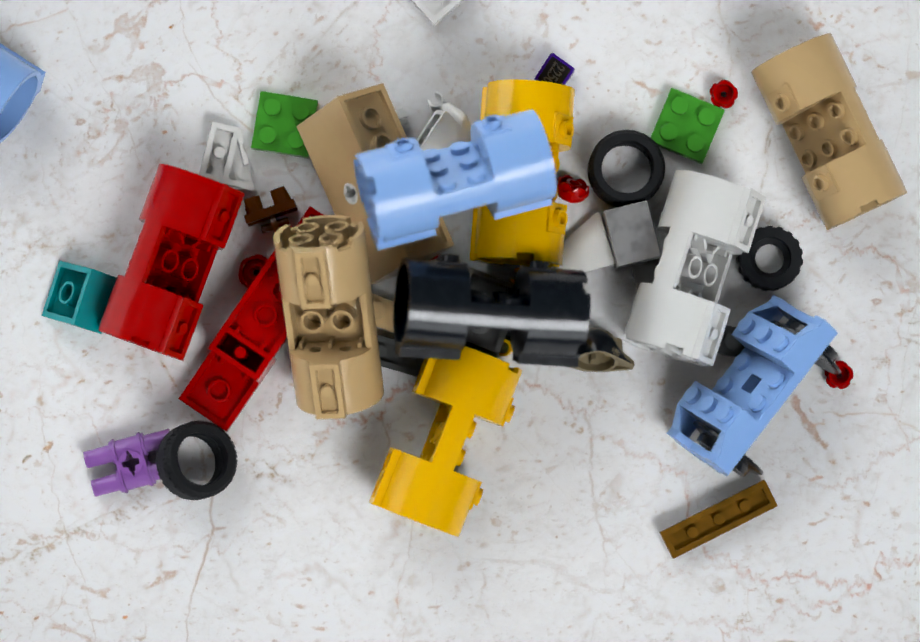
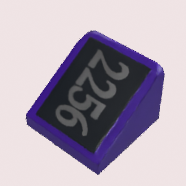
(555, 70)

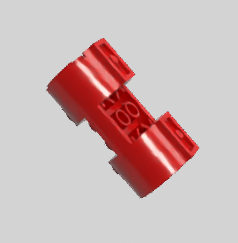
(182, 231)

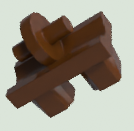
(257, 214)

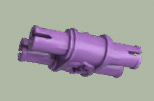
(118, 453)

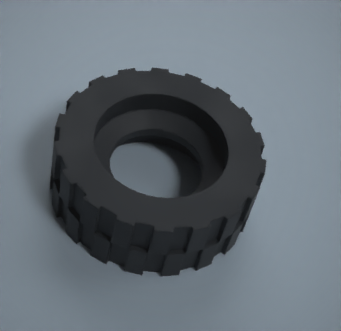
(789, 269)

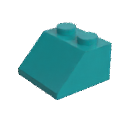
(78, 296)

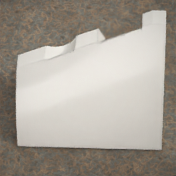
(588, 247)

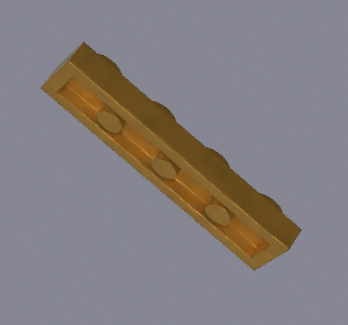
(718, 519)

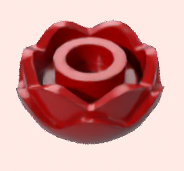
(572, 189)
(249, 266)

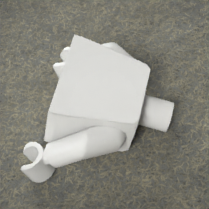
(445, 126)

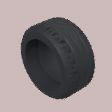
(626, 138)
(224, 455)

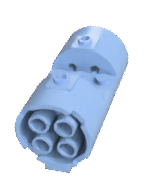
(501, 167)

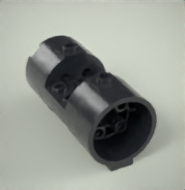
(544, 314)

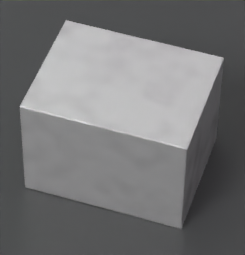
(631, 234)

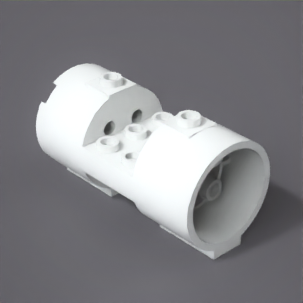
(705, 226)

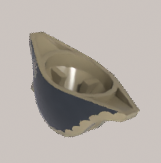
(603, 353)

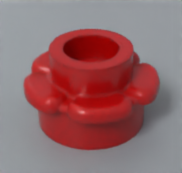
(723, 86)
(846, 376)

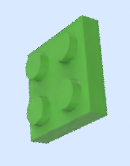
(277, 122)
(687, 125)

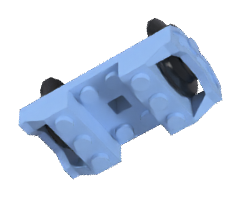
(753, 386)

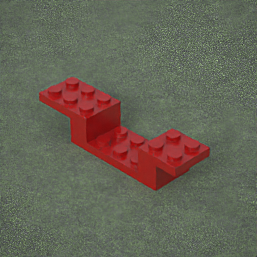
(242, 349)

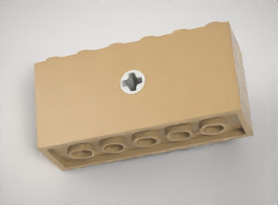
(349, 127)

